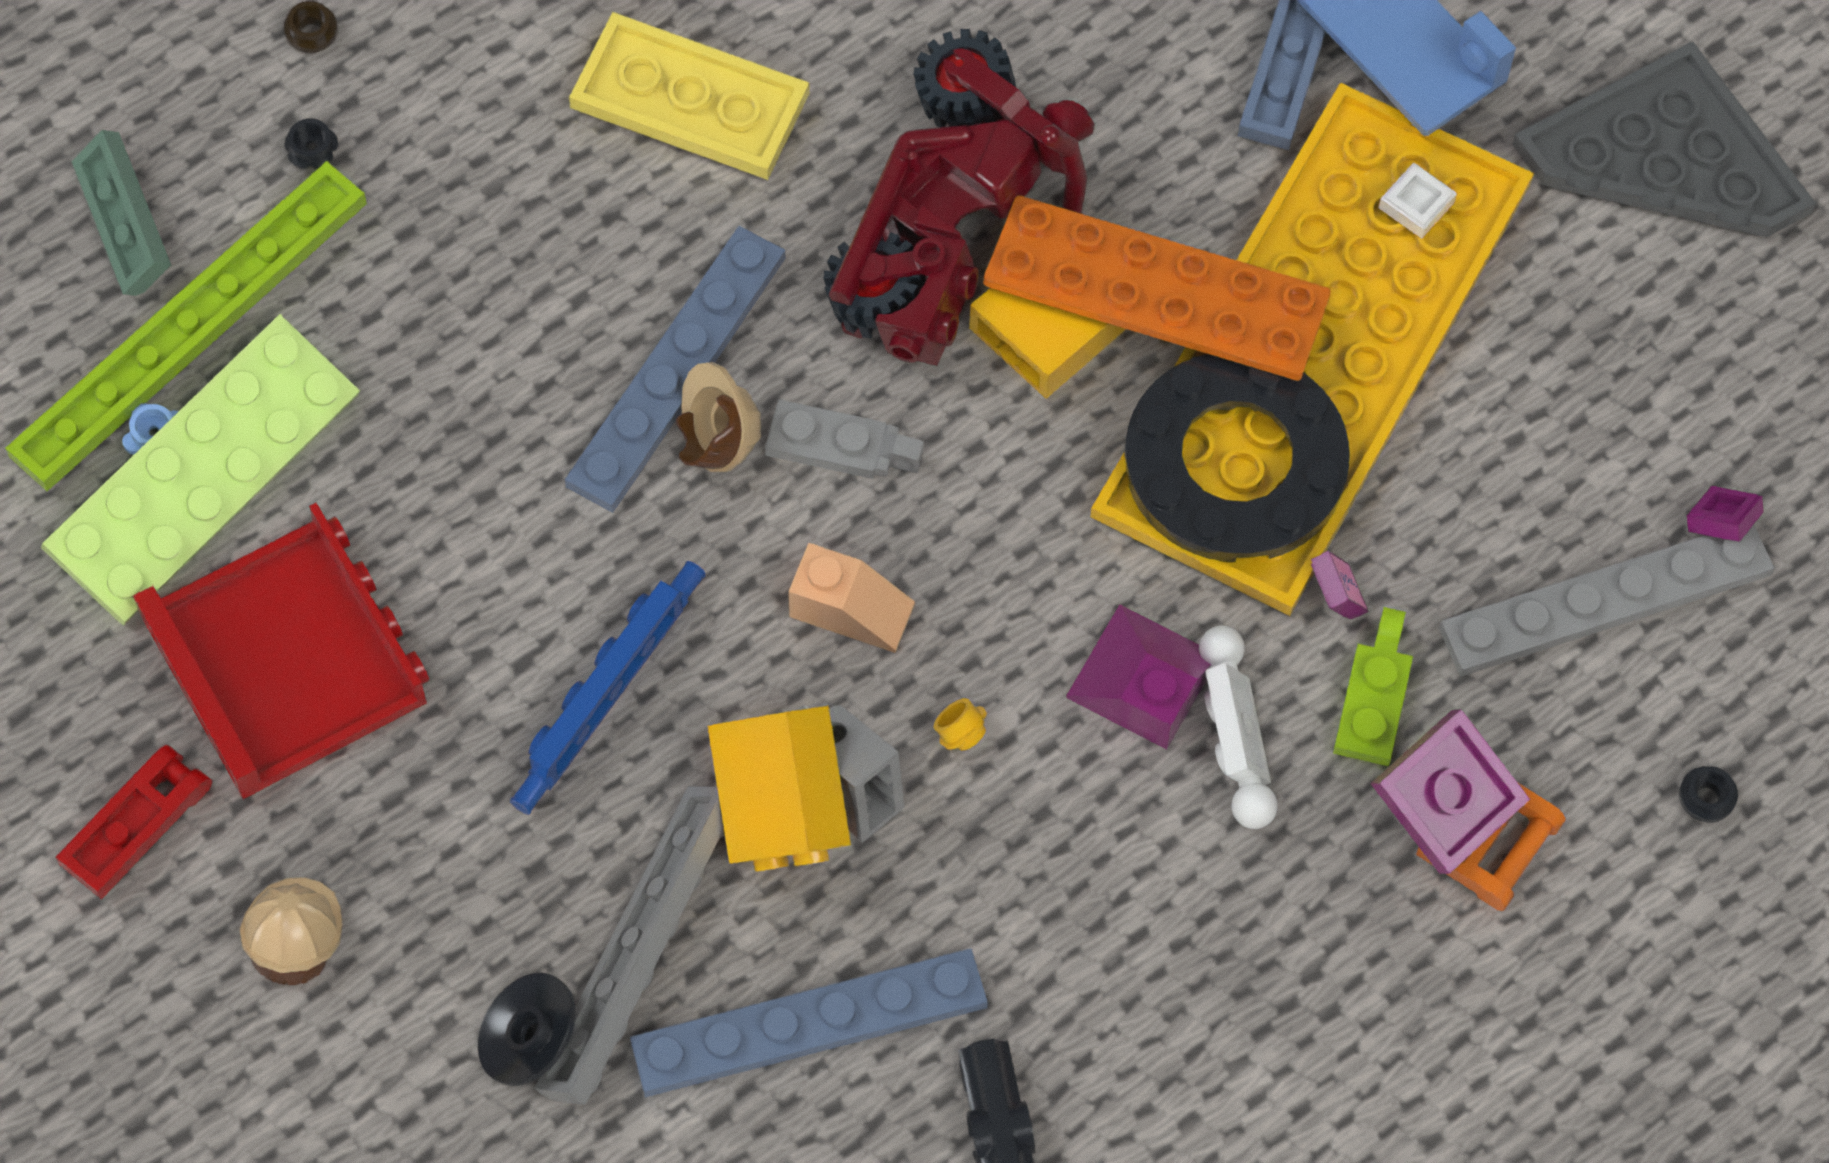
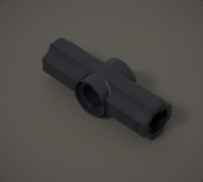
(996, 1114)

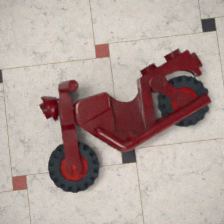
(937, 181)

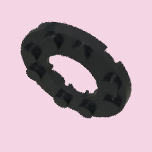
(1228, 527)

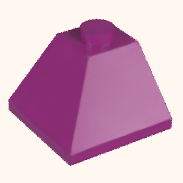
(1141, 677)

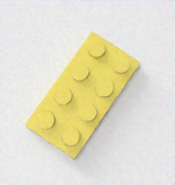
(689, 95)

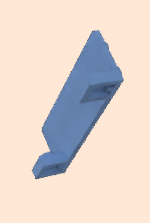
(1419, 54)

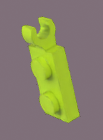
(1375, 695)

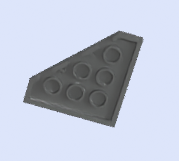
(1669, 145)

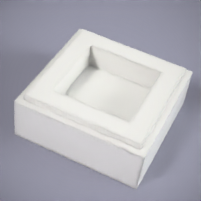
(1417, 200)

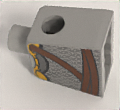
(867, 774)

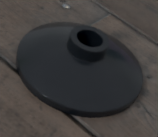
(526, 1029)

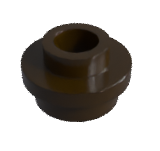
(306, 14)

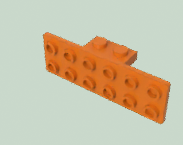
(1157, 287)

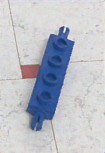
(615, 668)

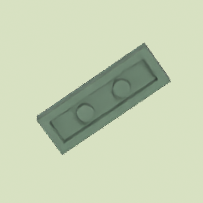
(121, 213)

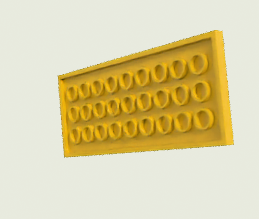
(1380, 327)

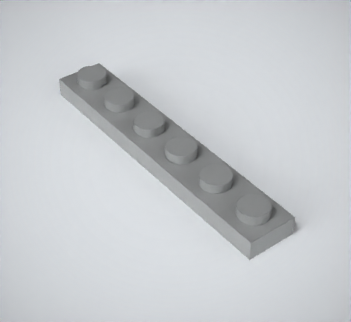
(1602, 599)
(636, 946)

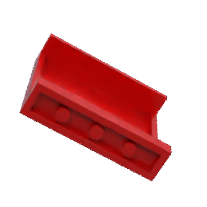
(285, 654)

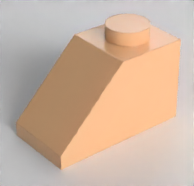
(848, 598)

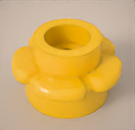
(960, 725)

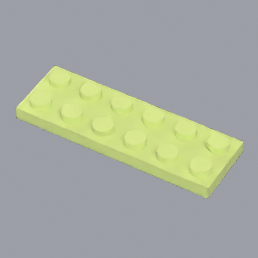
(200, 469)

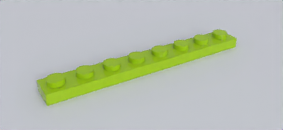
(186, 326)

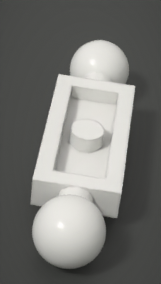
(1235, 715)

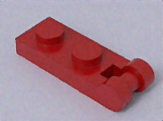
(132, 821)

